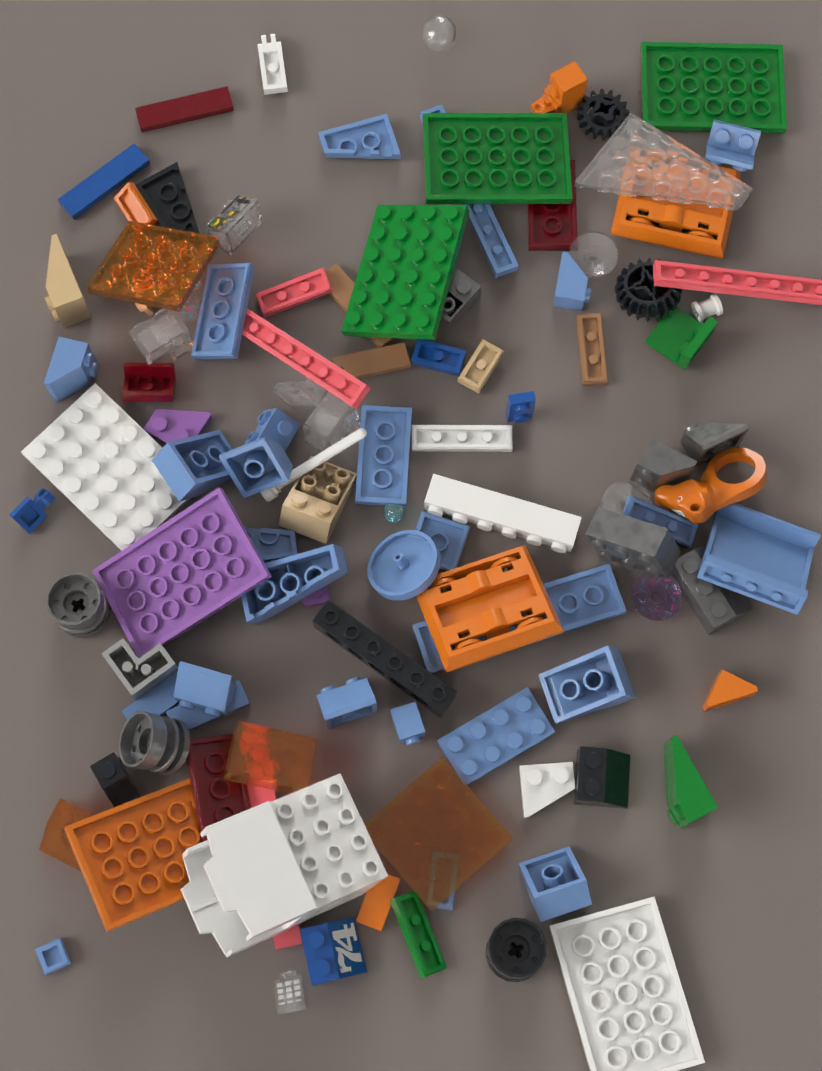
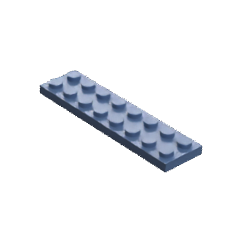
(577, 601)

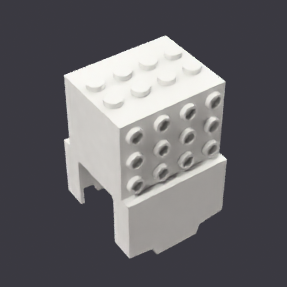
(279, 865)

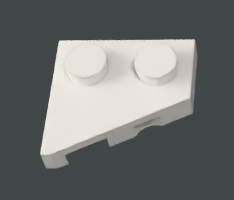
(544, 785)

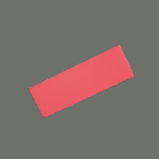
(294, 292)

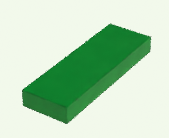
(418, 934)

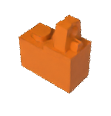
(564, 91)

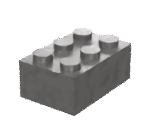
(633, 543)

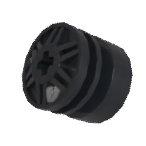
(520, 934)

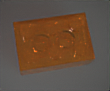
(270, 758)

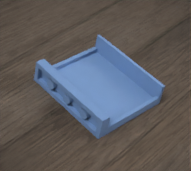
(759, 557)

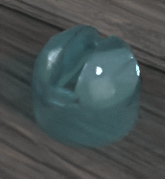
(393, 512)

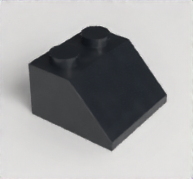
(602, 777)

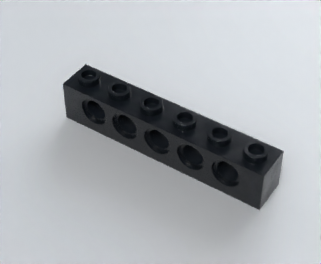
(384, 658)

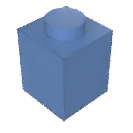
(408, 724)

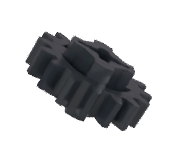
(602, 116)

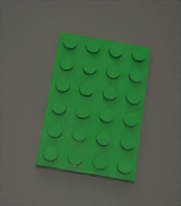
(704, 82)
(496, 158)
(406, 271)

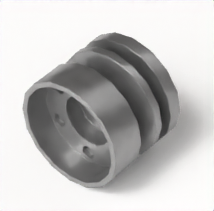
(75, 592)
(154, 743)

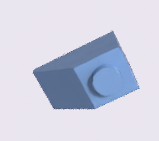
(571, 285)

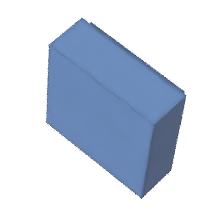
(53, 956)

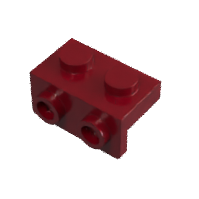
(149, 382)

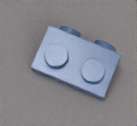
(275, 426)

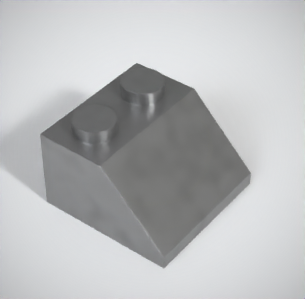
(661, 466)

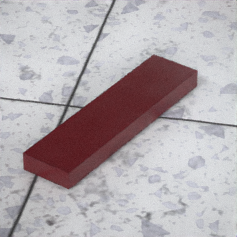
(184, 109)

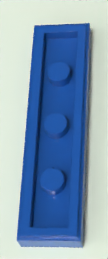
(103, 181)

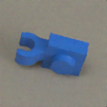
(30, 513)

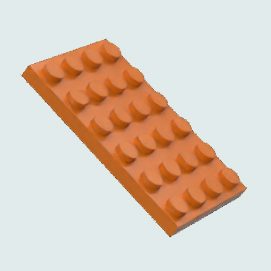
(136, 853)

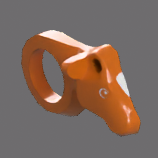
(702, 498)

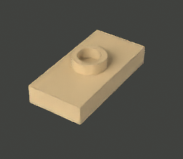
(480, 366)

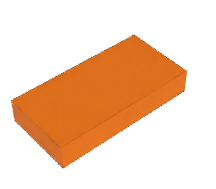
(134, 205)
(377, 903)

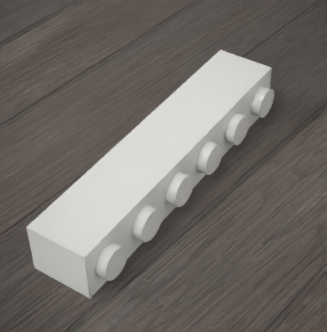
(502, 513)

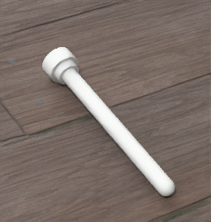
(315, 461)

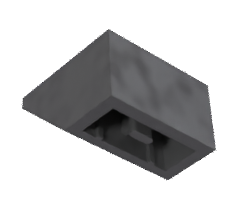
(461, 296)

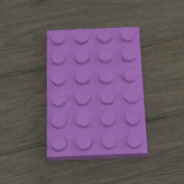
(181, 573)

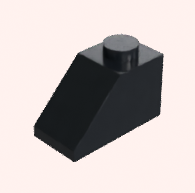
(115, 780)

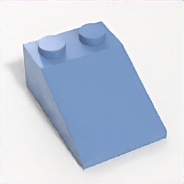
(193, 464)
(587, 684)

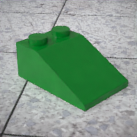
(685, 789)

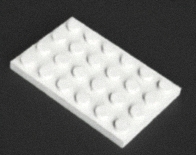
(105, 468)
(626, 990)

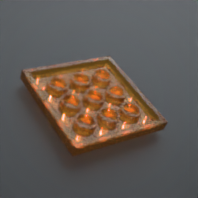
(153, 266)
(436, 834)

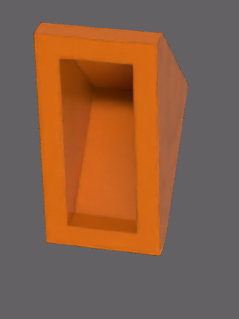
(728, 689)

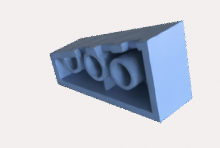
(293, 580)

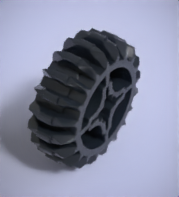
(638, 298)

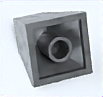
(711, 438)

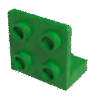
(680, 337)

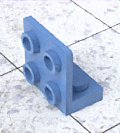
(732, 145)

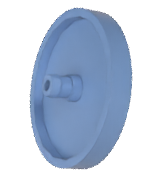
(404, 565)

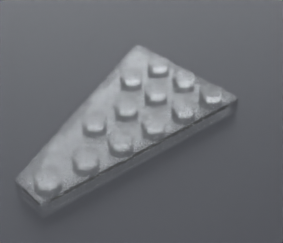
(655, 165)

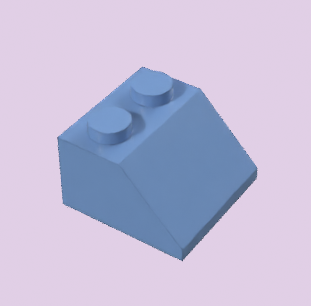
(70, 368)
(257, 466)
(204, 689)
(347, 702)
(555, 884)

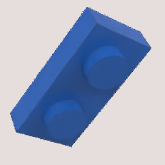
(438, 357)
(520, 407)

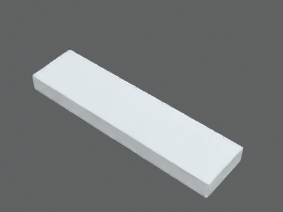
(462, 438)

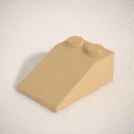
(64, 293)

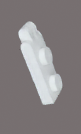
(272, 66)

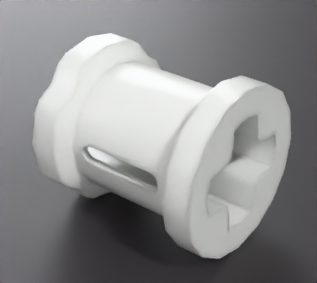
(707, 308)

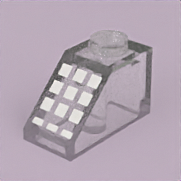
(290, 993)

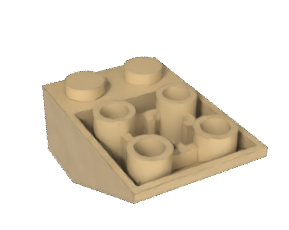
(317, 501)

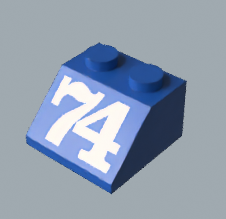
(333, 951)

